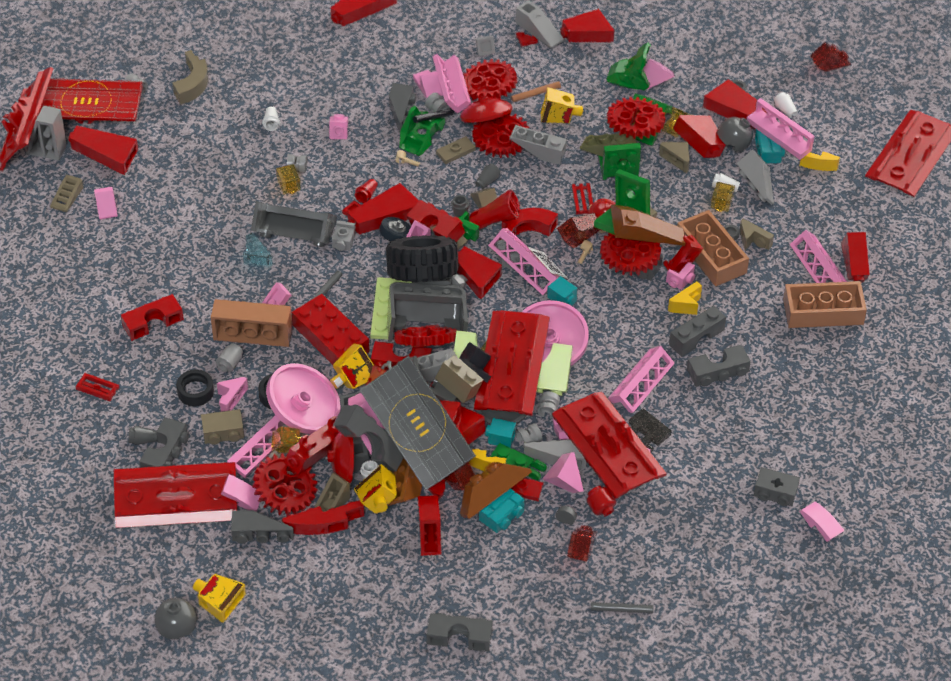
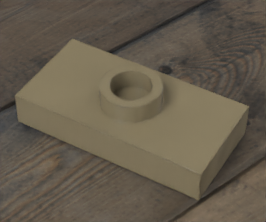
(455, 150)

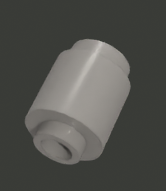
(229, 357)

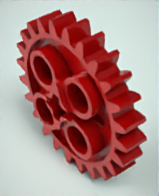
(490, 79)
(624, 114)
(495, 135)
(629, 254)
(425, 336)
(291, 499)

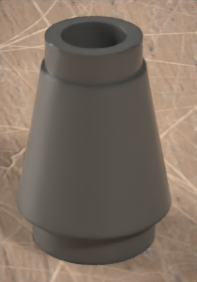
(487, 176)
(459, 205)
(141, 435)

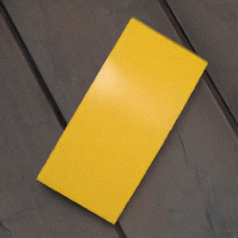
(825, 162)
(480, 461)

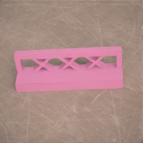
(452, 82)
(780, 132)
(517, 245)
(820, 255)
(629, 385)
(257, 441)

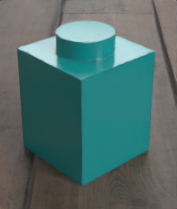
(562, 291)
(501, 432)

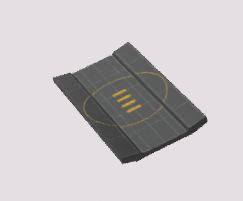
(417, 423)

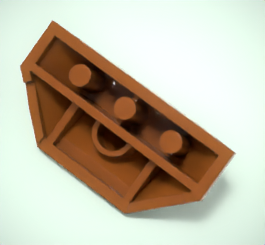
(407, 484)
(489, 486)

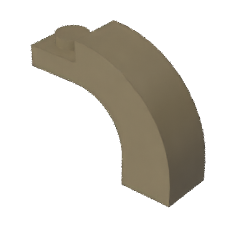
(193, 85)

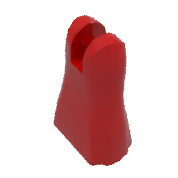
(499, 210)

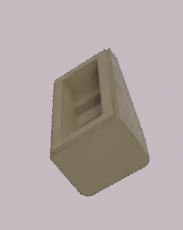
(69, 183)

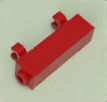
(311, 448)

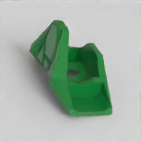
(630, 72)
(413, 141)

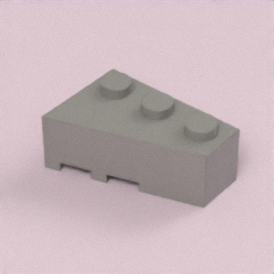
(48, 135)

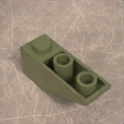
(596, 143)

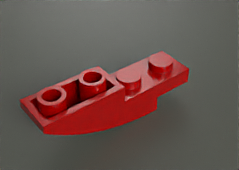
(317, 522)

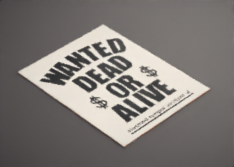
(547, 262)

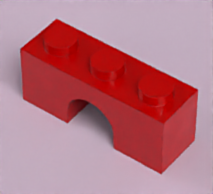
(430, 216)
(164, 309)
(384, 352)

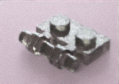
(650, 427)

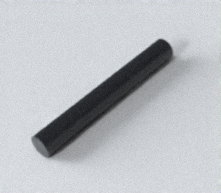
(433, 115)

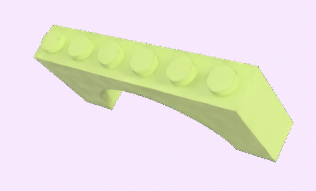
(554, 369)

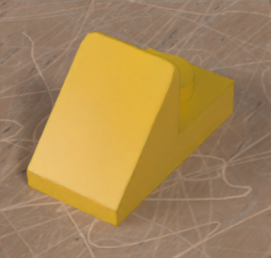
(686, 300)

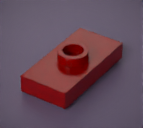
(528, 489)

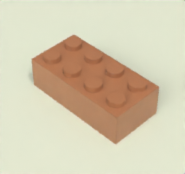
(721, 255)
(824, 304)
(251, 323)

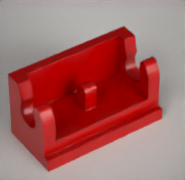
(686, 254)

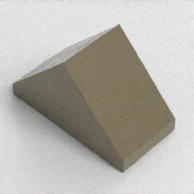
(676, 153)
(484, 196)
(335, 493)

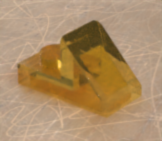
(668, 127)

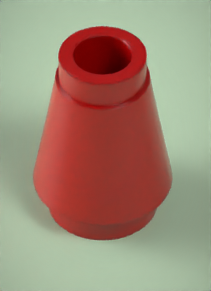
(366, 191)

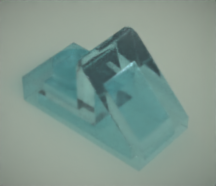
(256, 253)

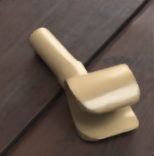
(402, 155)
(586, 246)

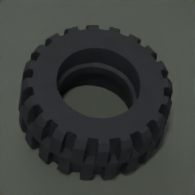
(422, 258)

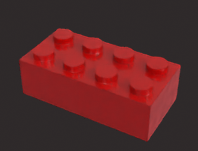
(327, 328)

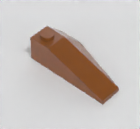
(640, 226)

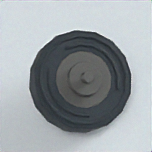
(394, 228)

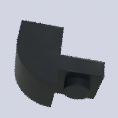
(476, 360)

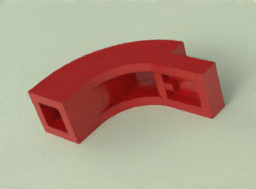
(532, 219)

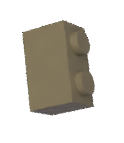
(459, 379)
(222, 426)

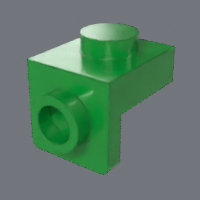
(470, 228)

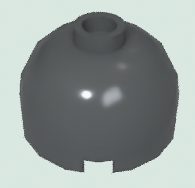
(736, 132)
(175, 618)

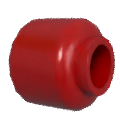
(601, 501)

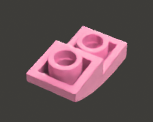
(240, 492)
(826, 524)

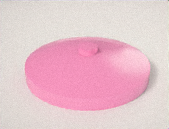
(565, 327)
(302, 397)

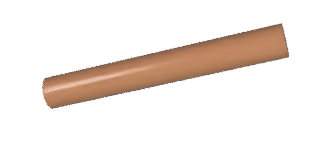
(534, 92)

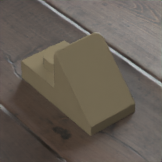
(752, 233)

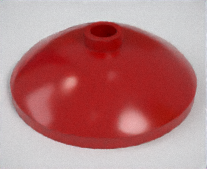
(485, 109)
(342, 456)

